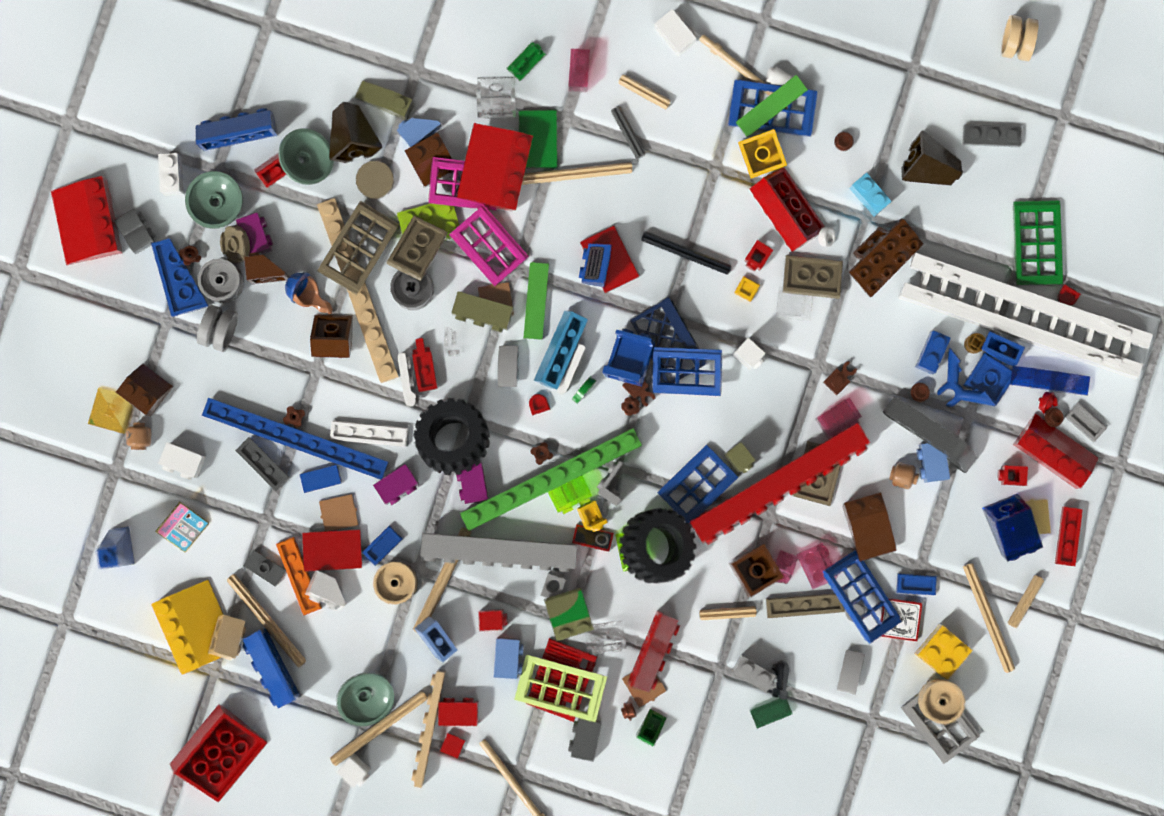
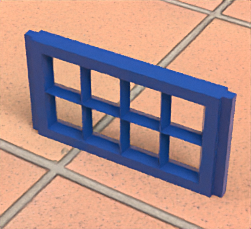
(808, 113)
(882, 627)

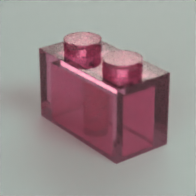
(579, 70)
(838, 418)

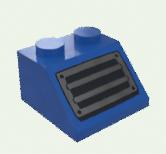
(596, 264)

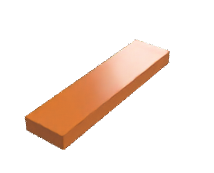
(299, 579)

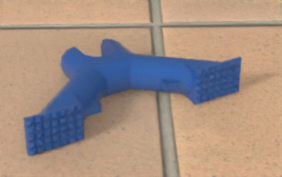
(960, 393)

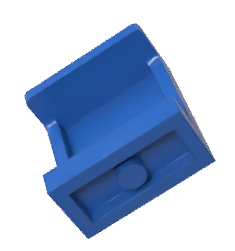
(630, 357)

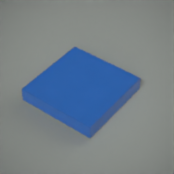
(989, 376)

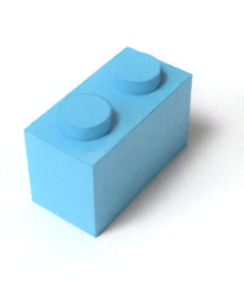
(870, 194)

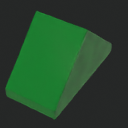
(651, 727)

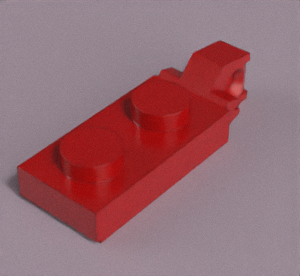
(424, 367)

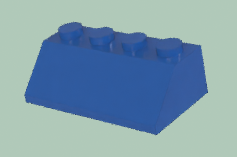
(235, 130)
(271, 668)

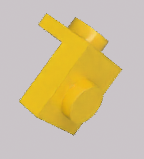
(591, 516)

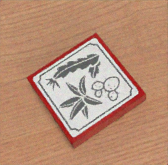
(909, 615)

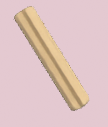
(644, 91)
(1025, 601)
(727, 613)

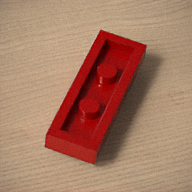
(1068, 536)

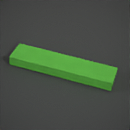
(771, 106)
(536, 301)

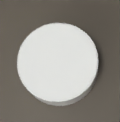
(826, 236)

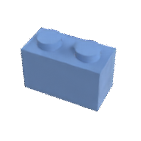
(933, 464)
(436, 639)
(507, 658)

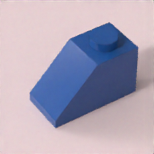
(1002, 349)

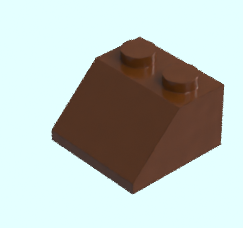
(422, 154)
(262, 270)
(331, 336)
(144, 389)
(756, 570)

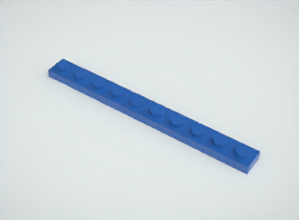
(295, 438)

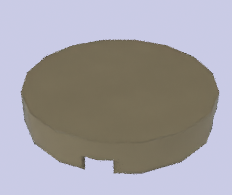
(374, 179)
(235, 244)

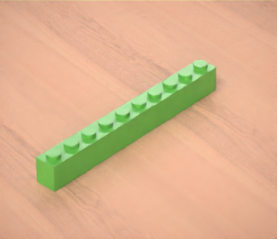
(551, 479)

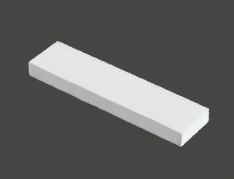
(368, 433)

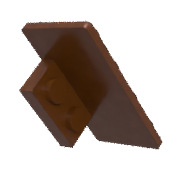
(884, 255)

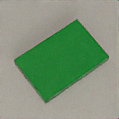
(543, 128)

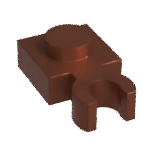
(838, 380)
(636, 391)

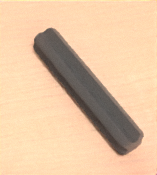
(628, 132)

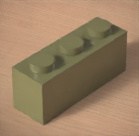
(482, 312)

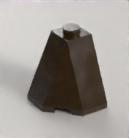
(351, 134)
(930, 162)

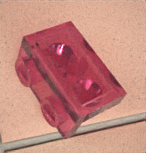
(814, 562)

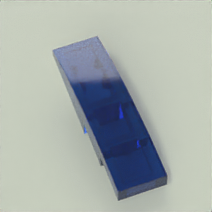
(1050, 380)

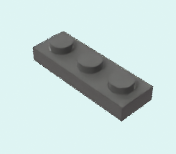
(992, 135)
(262, 464)

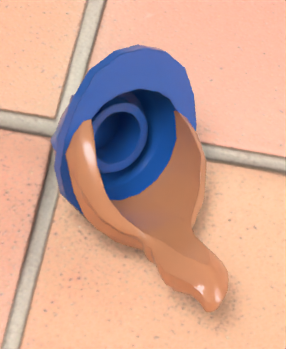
(304, 291)

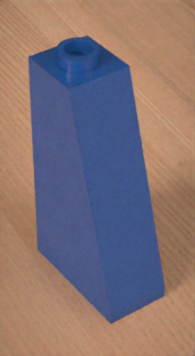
(115, 549)

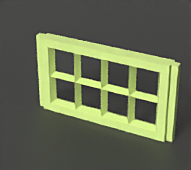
(596, 697)

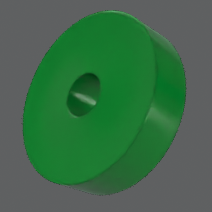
(584, 389)

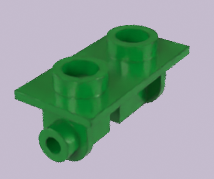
(526, 61)

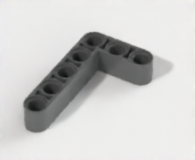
(953, 447)

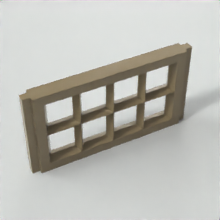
(339, 277)

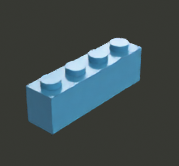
(560, 350)

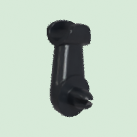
(782, 672)

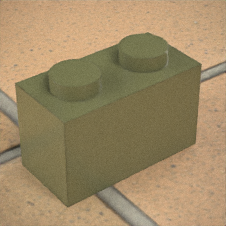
(740, 458)

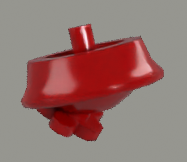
(1047, 401)

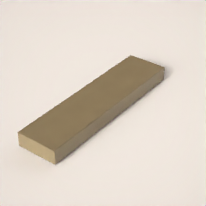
(803, 605)

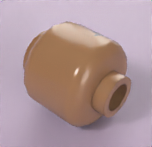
(138, 436)
(904, 475)

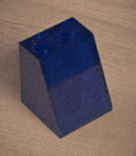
(1013, 527)

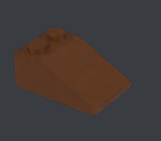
(869, 526)

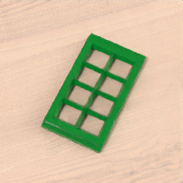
(1038, 279)

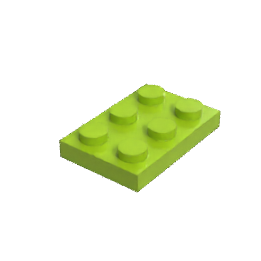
(435, 214)

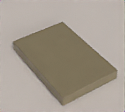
(417, 248)
(812, 276)
(823, 488)

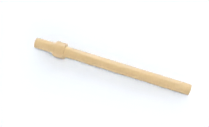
(717, 49)
(510, 779)

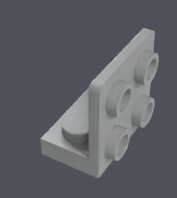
(610, 495)

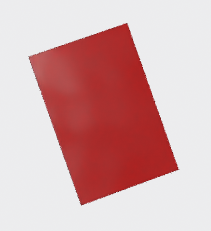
(620, 265)
(332, 550)

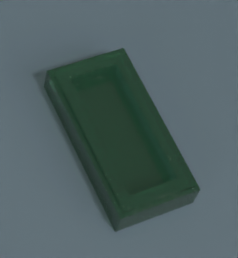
(770, 712)

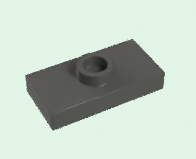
(264, 568)

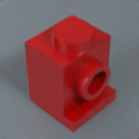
(761, 250)
(1020, 475)

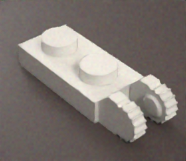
(571, 369)
(406, 380)

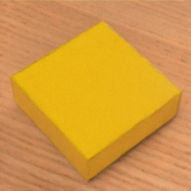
(746, 289)

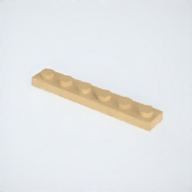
(430, 720)

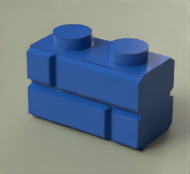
(932, 352)

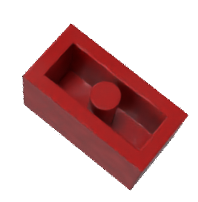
(492, 620)
(458, 712)

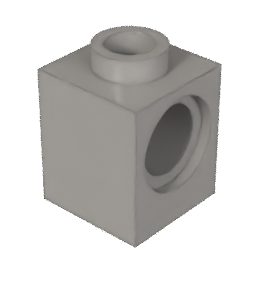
(546, 592)

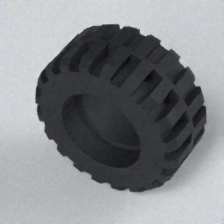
(442, 415)
(679, 542)

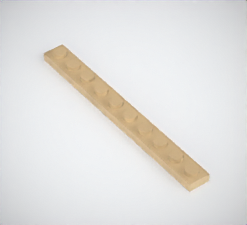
(362, 301)

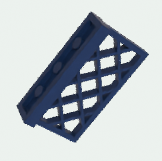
(680, 329)

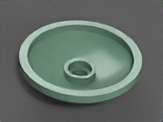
(312, 149)
(204, 191)
(365, 708)

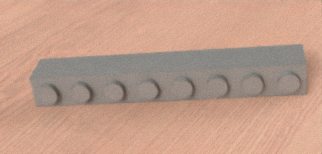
(498, 551)

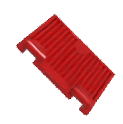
(569, 656)

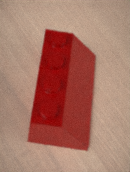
(787, 208)
(1056, 452)

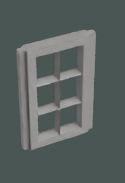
(933, 740)

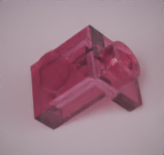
(786, 563)

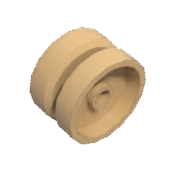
(1019, 38)
(406, 580)
(929, 701)

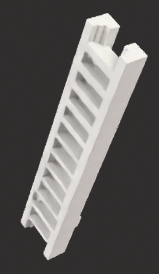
(1018, 330)

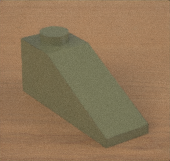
(385, 99)

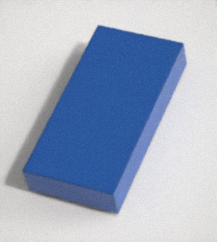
(320, 479)
(382, 545)
(916, 584)

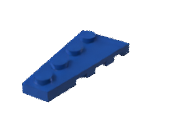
(178, 284)

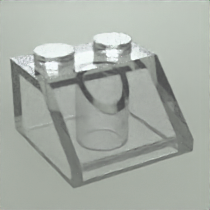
(496, 97)

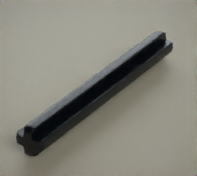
(686, 252)

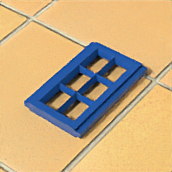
(687, 353)
(685, 472)

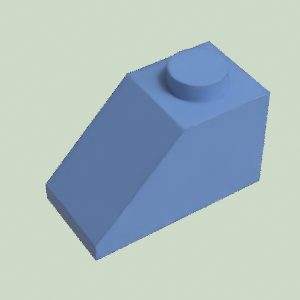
(417, 130)

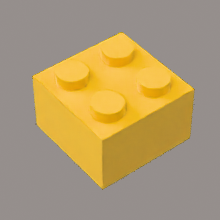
(762, 153)
(943, 652)

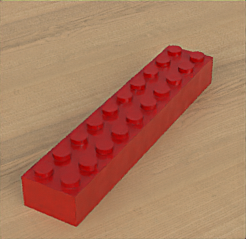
(780, 483)

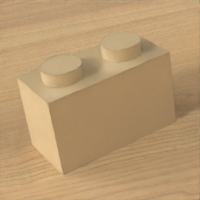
(227, 637)

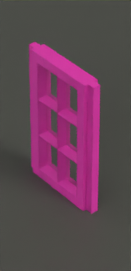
(443, 199)
(501, 233)

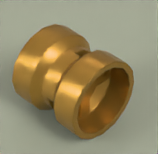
(971, 343)

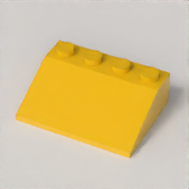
(189, 624)

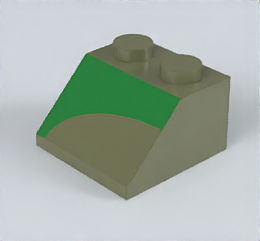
(568, 614)

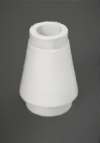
(777, 76)

